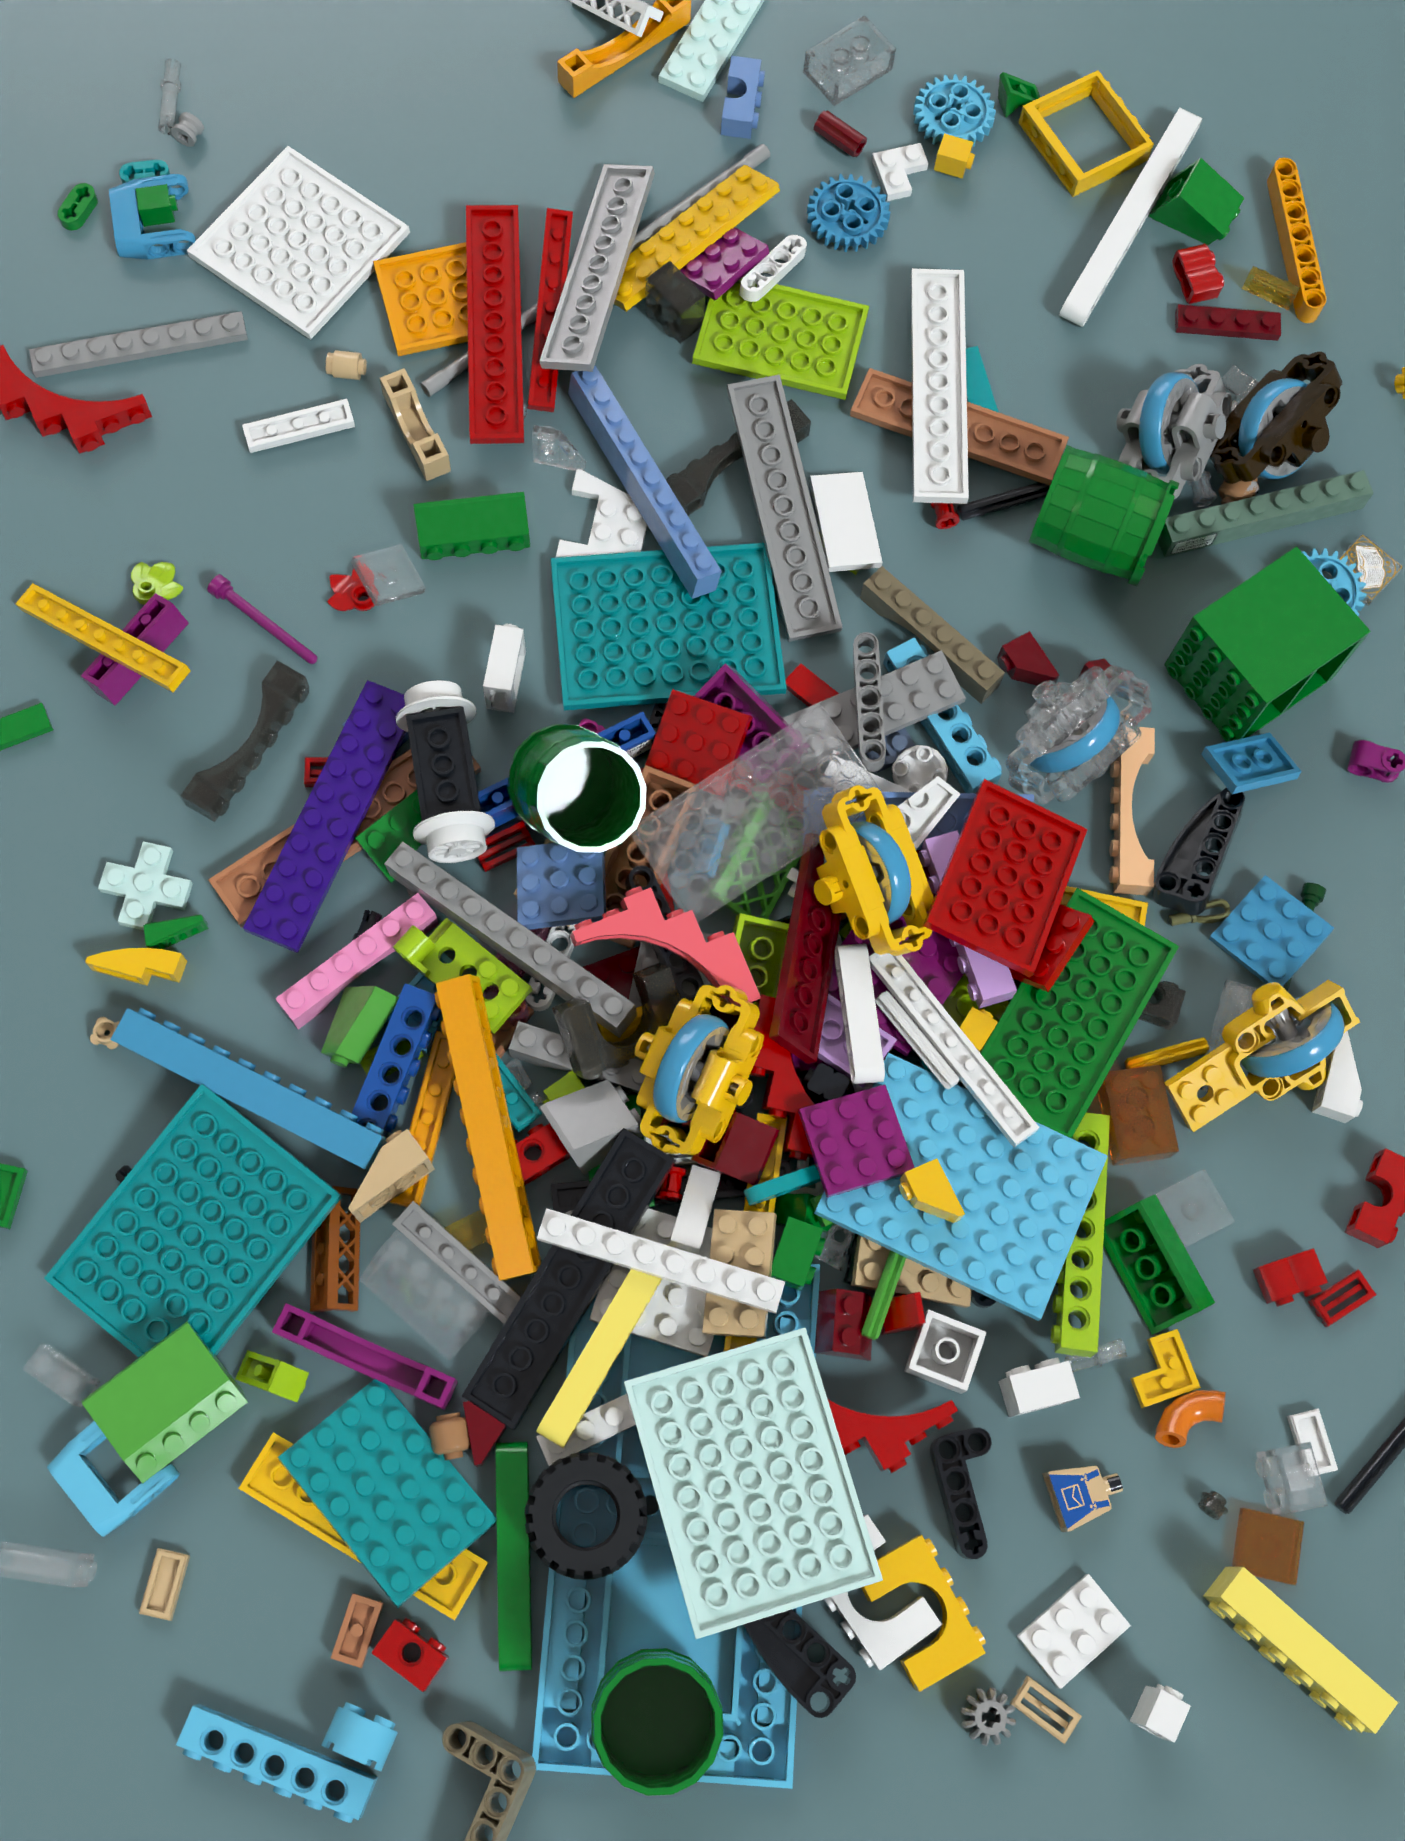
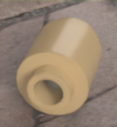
(346, 365)

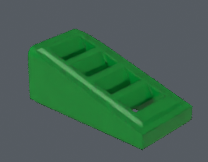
(169, 932)

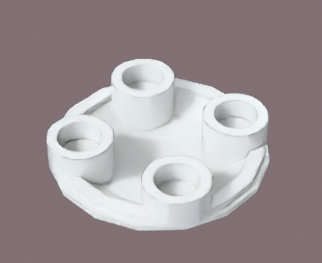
(918, 767)

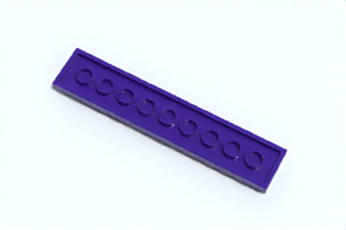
(329, 820)

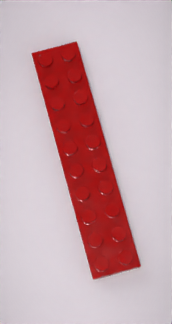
(494, 325)

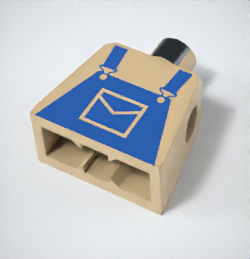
(1080, 1494)

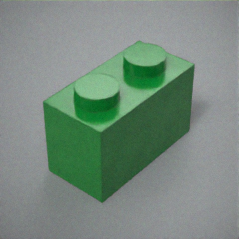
(796, 1252)

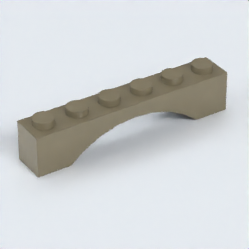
(896, 602)

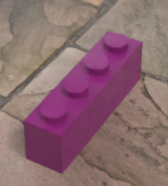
(154, 624)

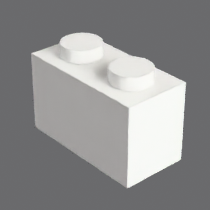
(1161, 1712)

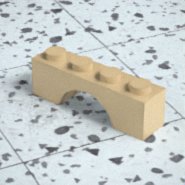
(408, 413)

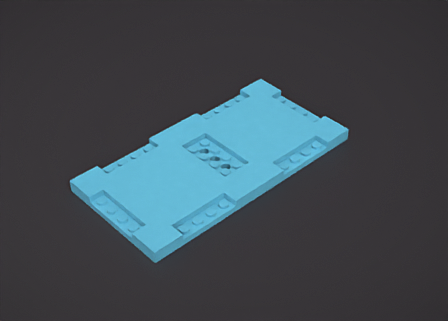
(643, 1603)

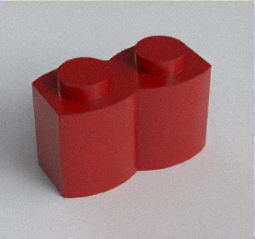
(1197, 273)
(1290, 1276)

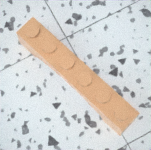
(1132, 869)

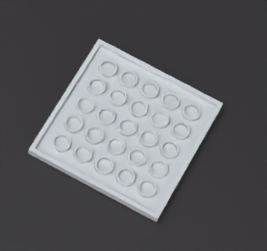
(298, 242)

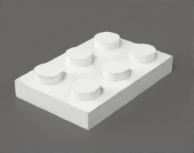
(1073, 1631)

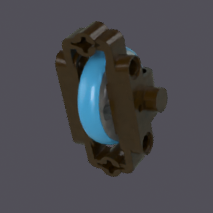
(1279, 421)

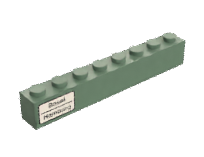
(1265, 513)

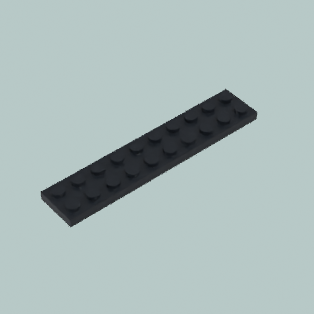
(565, 1283)

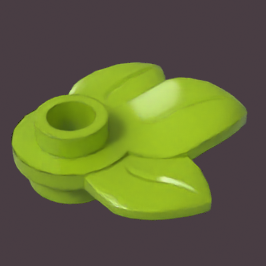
(154, 580)

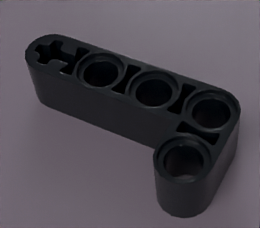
(965, 1494)

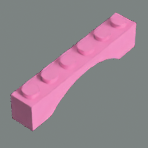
(323, 984)

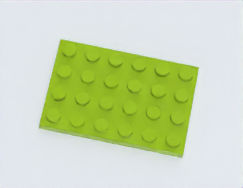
(786, 333)

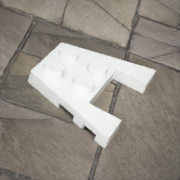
(616, 522)

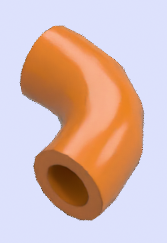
(1186, 1412)

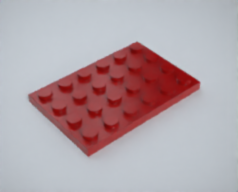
(1006, 878)

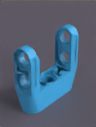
(128, 225)

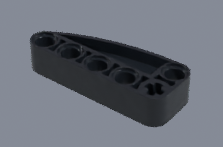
(1191, 855)
(792, 1666)

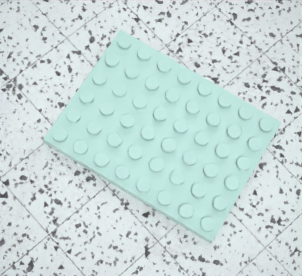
(752, 1482)

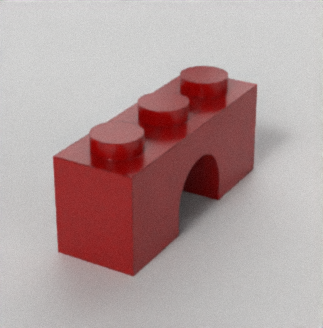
(1375, 1223)

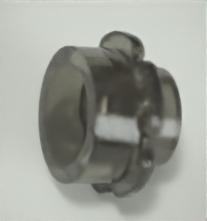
(1213, 1504)

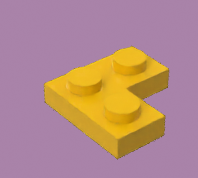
(1173, 1374)

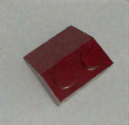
(841, 1322)

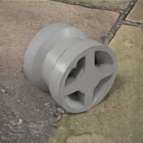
(187, 129)

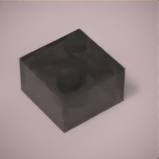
(674, 302)

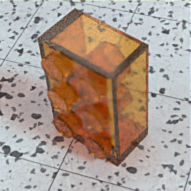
(1139, 1115)

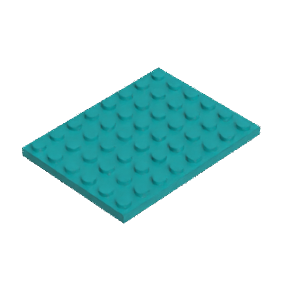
(638, 634)
(194, 1230)

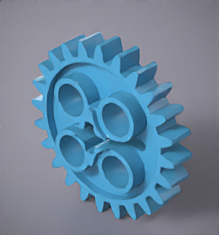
(848, 212)

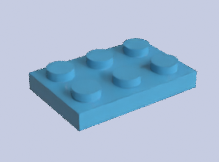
(1251, 763)

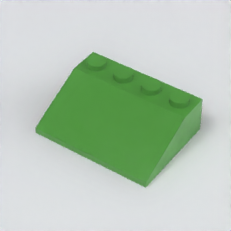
(164, 1402)

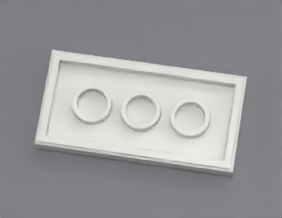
(845, 521)

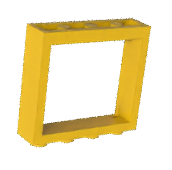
(1055, 153)

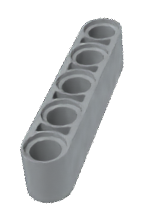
(871, 689)

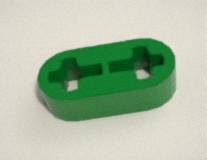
(80, 207)

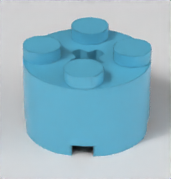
(360, 1737)

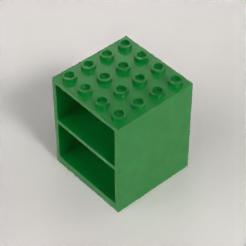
(1265, 646)

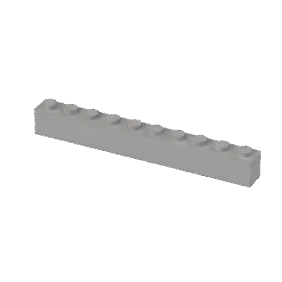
(509, 938)

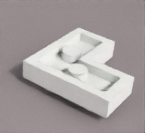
(894, 166)

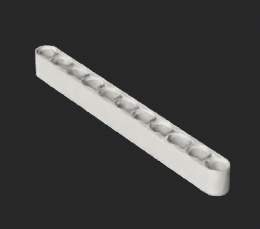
(1130, 217)

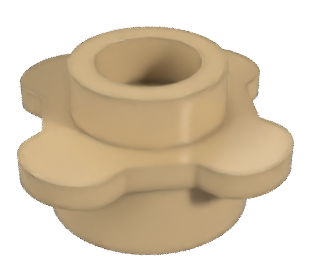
(99, 1037)

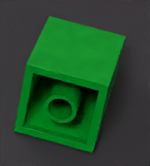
(1198, 203)

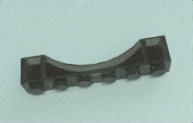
(695, 481)
(214, 787)

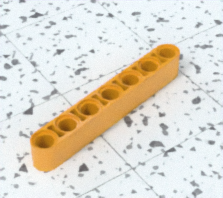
(1296, 239)

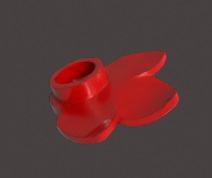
(347, 593)

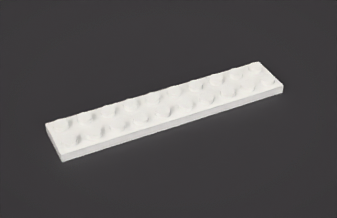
(939, 386)

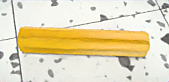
(1169, 1054)

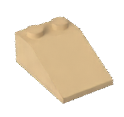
(394, 1170)

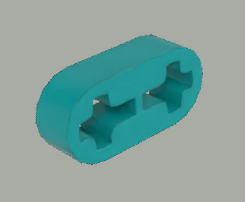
(143, 169)

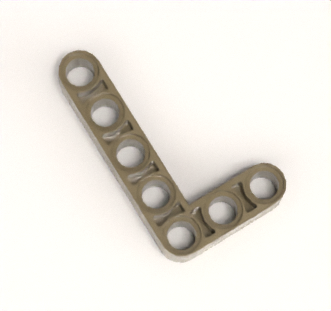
(501, 1775)

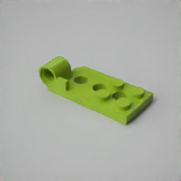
(425, 956)

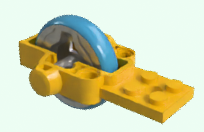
(1275, 1041)

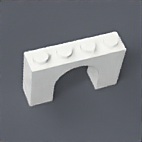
(887, 1638)

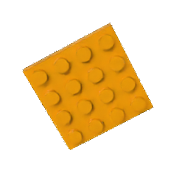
(425, 298)

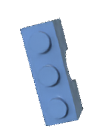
(740, 113)

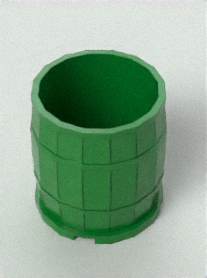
(1103, 514)
(576, 788)
(656, 1721)

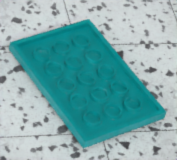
(387, 1491)

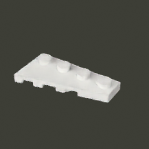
(926, 808)

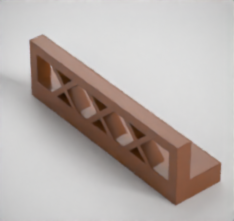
(326, 1251)

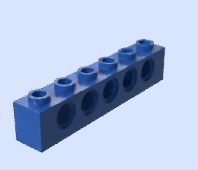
(410, 1001)

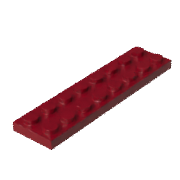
(805, 966)

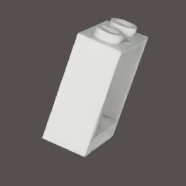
(504, 668)

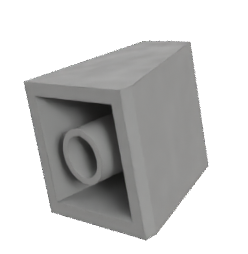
(591, 1122)

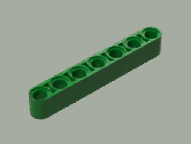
(513, 1557)

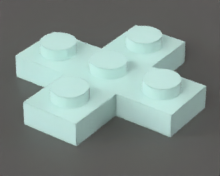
(145, 885)

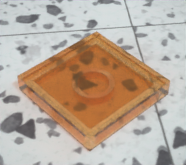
(1268, 1546)

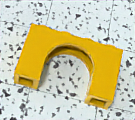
(956, 1640)

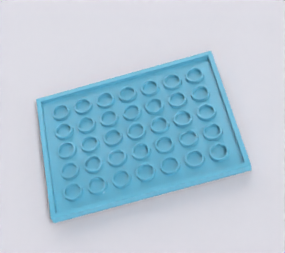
(1015, 1200)

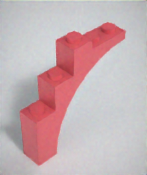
(642, 921)

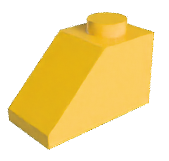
(931, 1191)

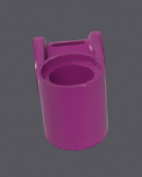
(1375, 761)

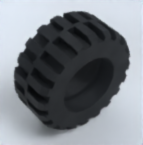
(542, 1508)

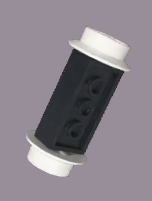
(444, 772)

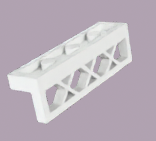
(636, 6)

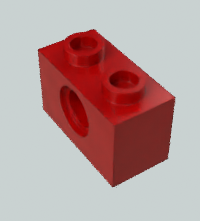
(552, 1153)
(391, 1652)

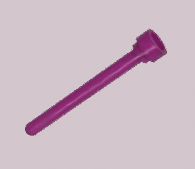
(221, 588)

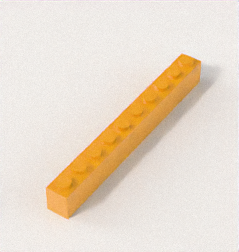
(488, 1127)

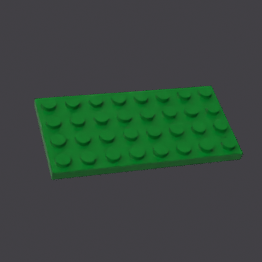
(1063, 1041)

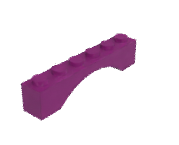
(365, 1357)

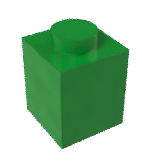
(156, 205)

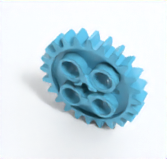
(954, 109)
(1343, 578)

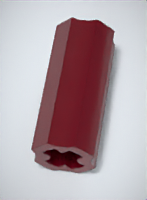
(840, 133)

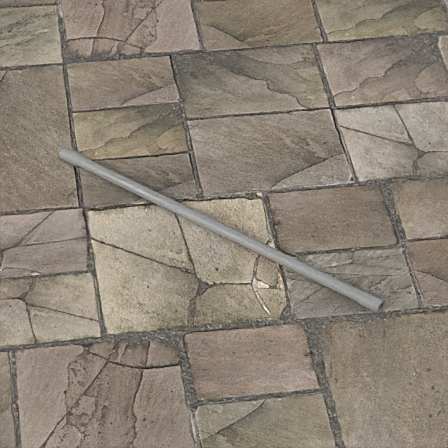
(752, 159)

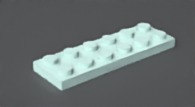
(708, 46)

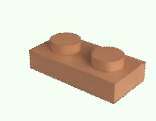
(357, 1630)

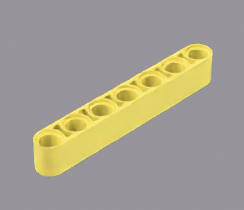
(598, 1357)

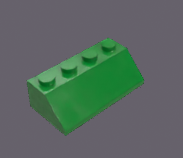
(472, 525)
(1155, 1265)

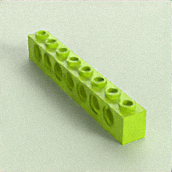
(1084, 1340)

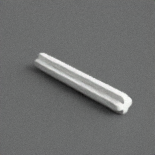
(917, 1040)

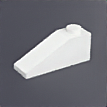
(1341, 1091)

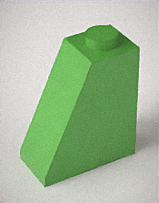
(357, 1023)

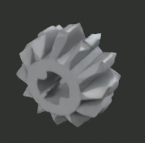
(994, 1726)

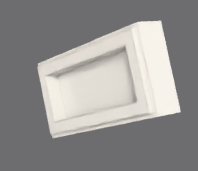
(1310, 1428)

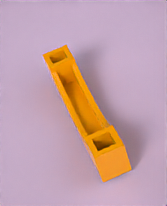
(586, 68)

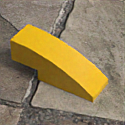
(139, 964)

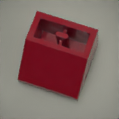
(741, 1150)

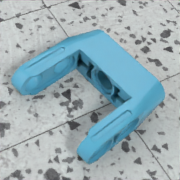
(91, 1491)

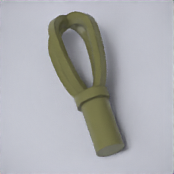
(1182, 918)

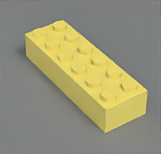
(1300, 1650)

